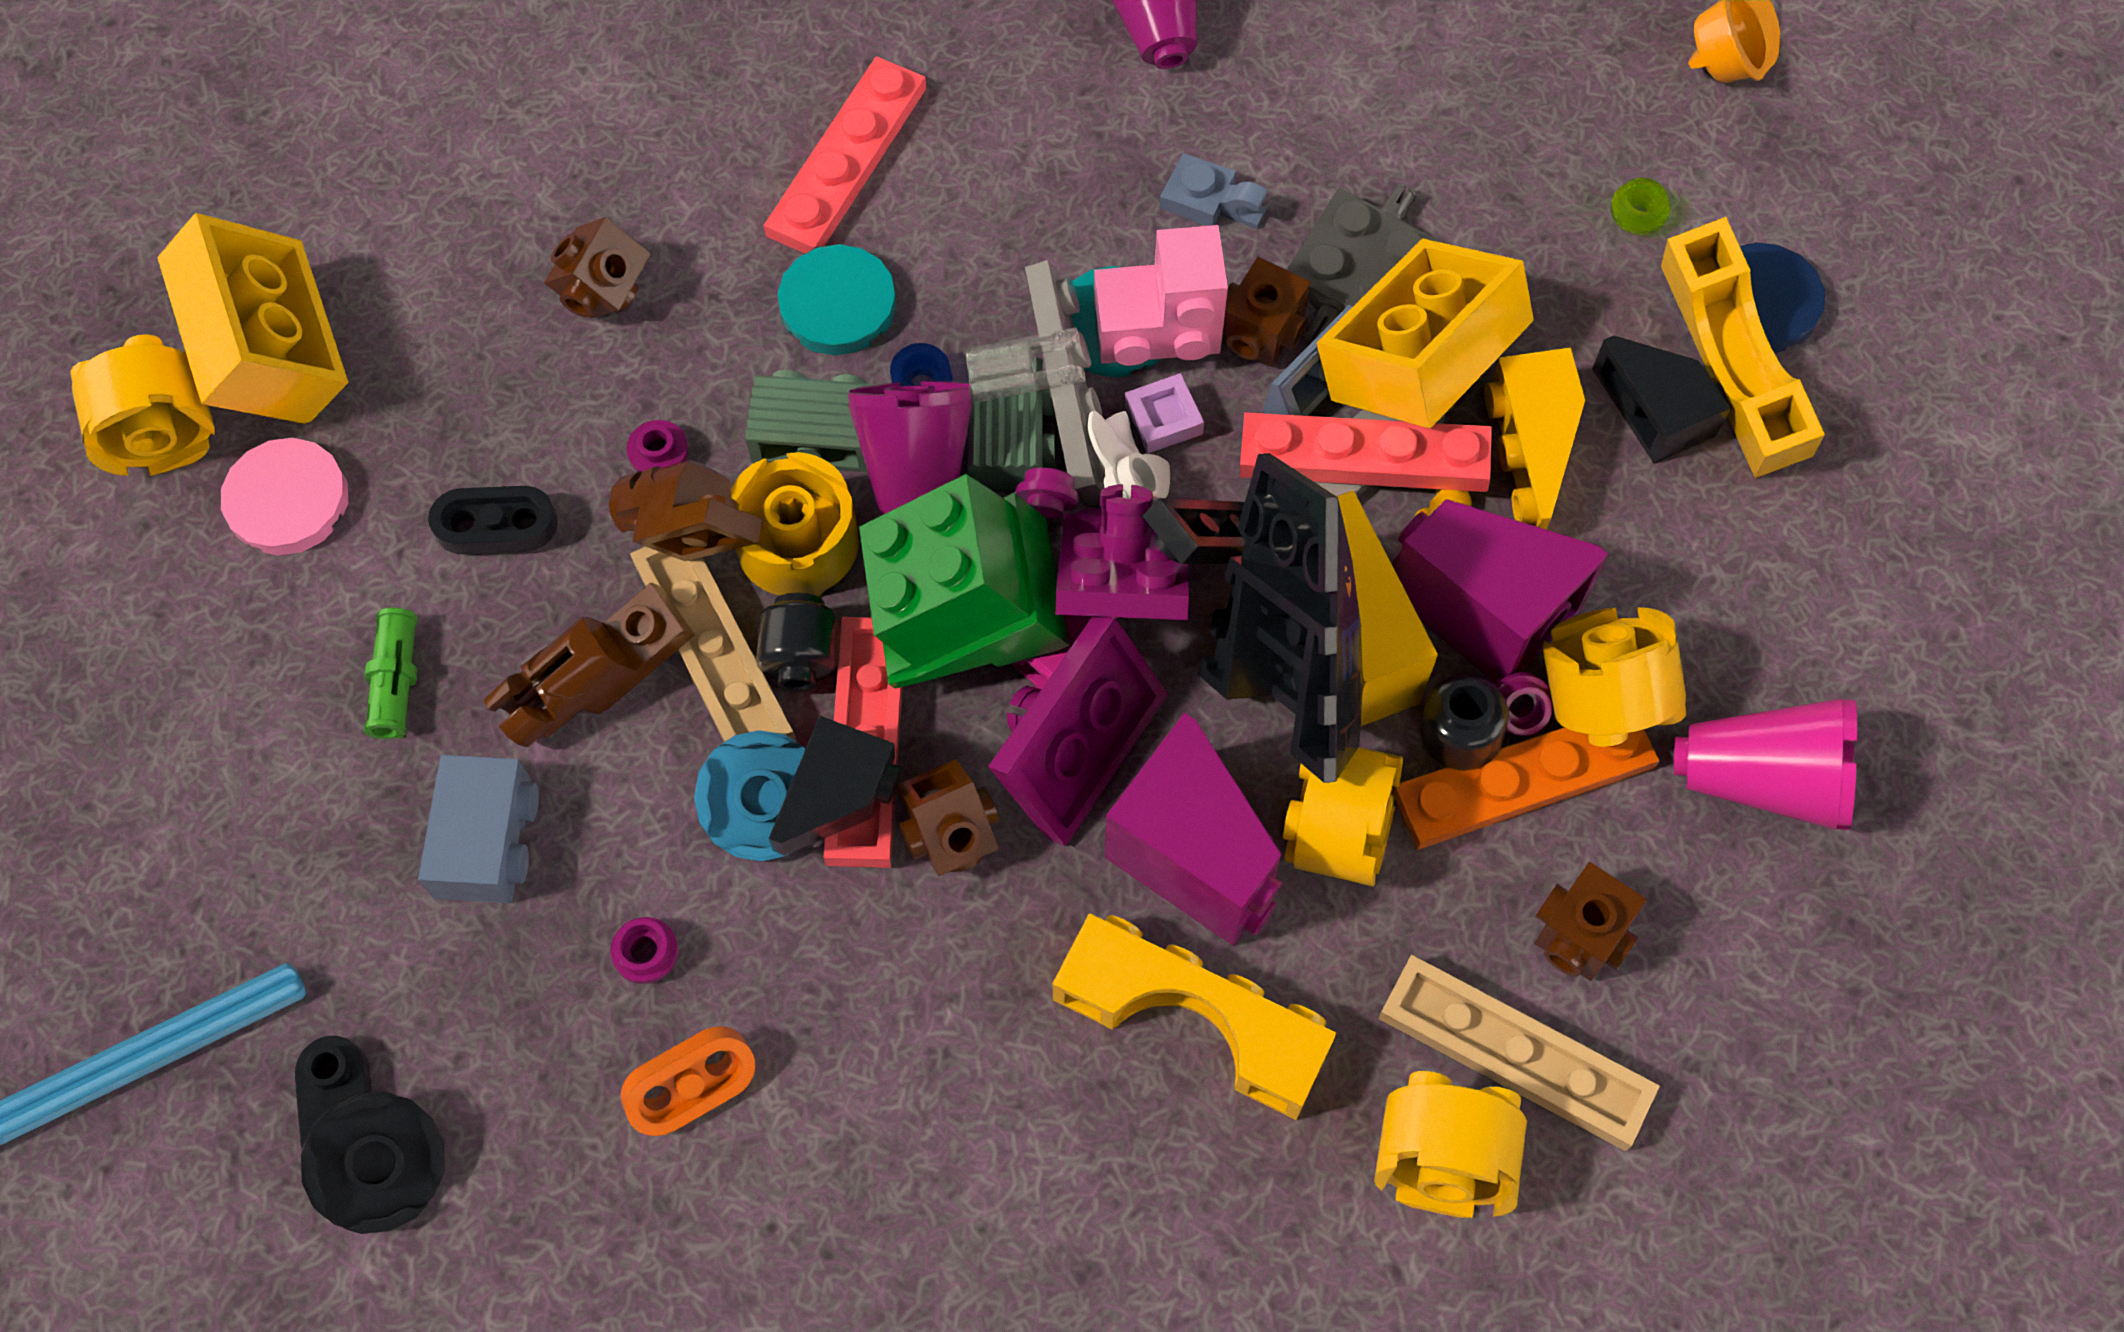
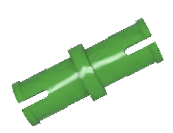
(390, 673)

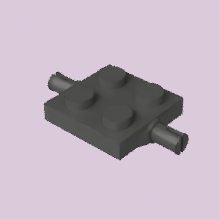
(1353, 251)

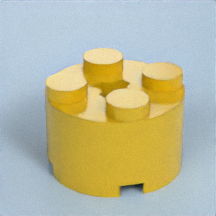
(140, 408)
(806, 524)
(1615, 674)
(1346, 823)
(1452, 1146)

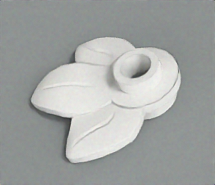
(1121, 458)

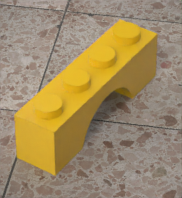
(1718, 305)
(1119, 974)

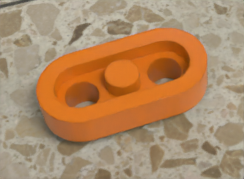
(688, 1081)

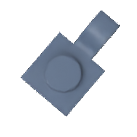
(1208, 190)

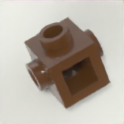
(596, 269)
(1265, 312)
(948, 818)
(1589, 923)

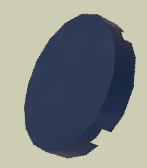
(1785, 293)

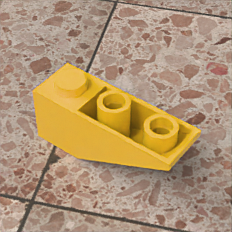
(1538, 414)

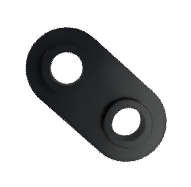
(495, 517)
(318, 1094)

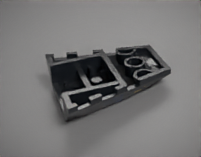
(1293, 616)

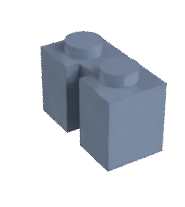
(476, 829)

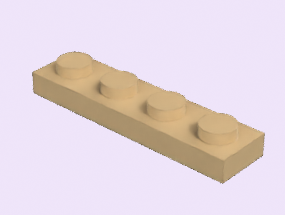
(718, 652)
(1519, 1053)

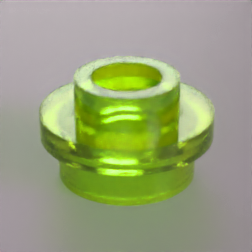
(1644, 193)

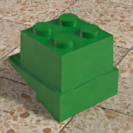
(961, 583)

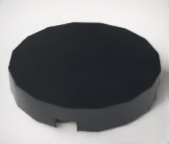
(372, 1162)

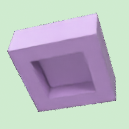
(1164, 413)

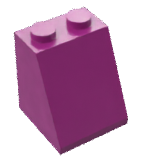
(1493, 583)
(1195, 837)

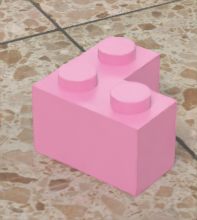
(1164, 306)

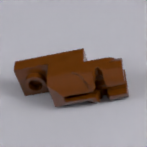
(682, 511)
(590, 666)

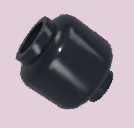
(798, 641)
(1464, 722)

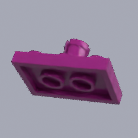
(1114, 564)
(1077, 728)

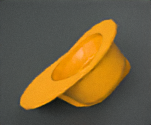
(1736, 40)

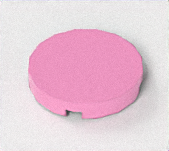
(284, 496)

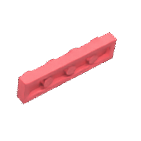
(845, 156)
(1371, 451)
(872, 706)

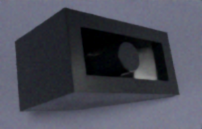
(1661, 396)
(834, 785)

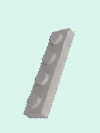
(1053, 306)

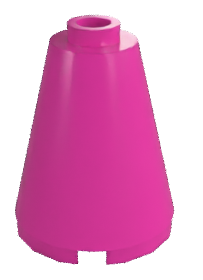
(1778, 761)

